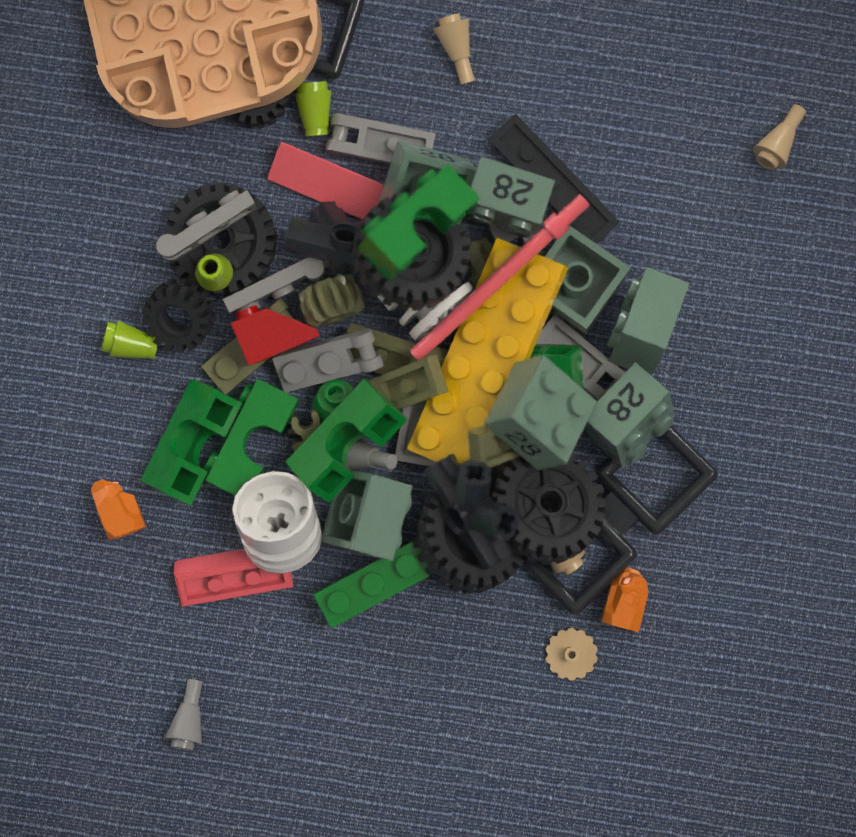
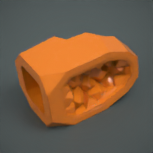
(117, 510)
(626, 600)

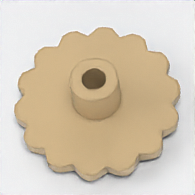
(571, 654)

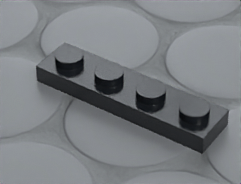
(528, 152)

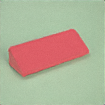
(324, 181)
(224, 577)

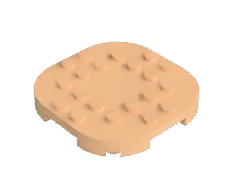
(202, 57)

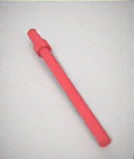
(554, 227)

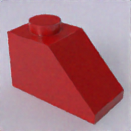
(269, 333)

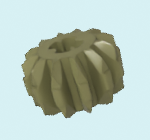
(331, 301)

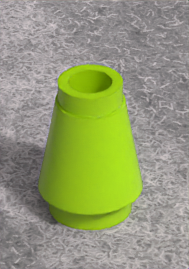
(314, 107)
(217, 280)
(127, 342)

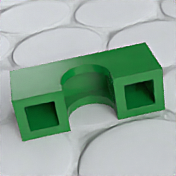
(441, 200)
(262, 408)
(323, 456)
(175, 462)
(371, 585)

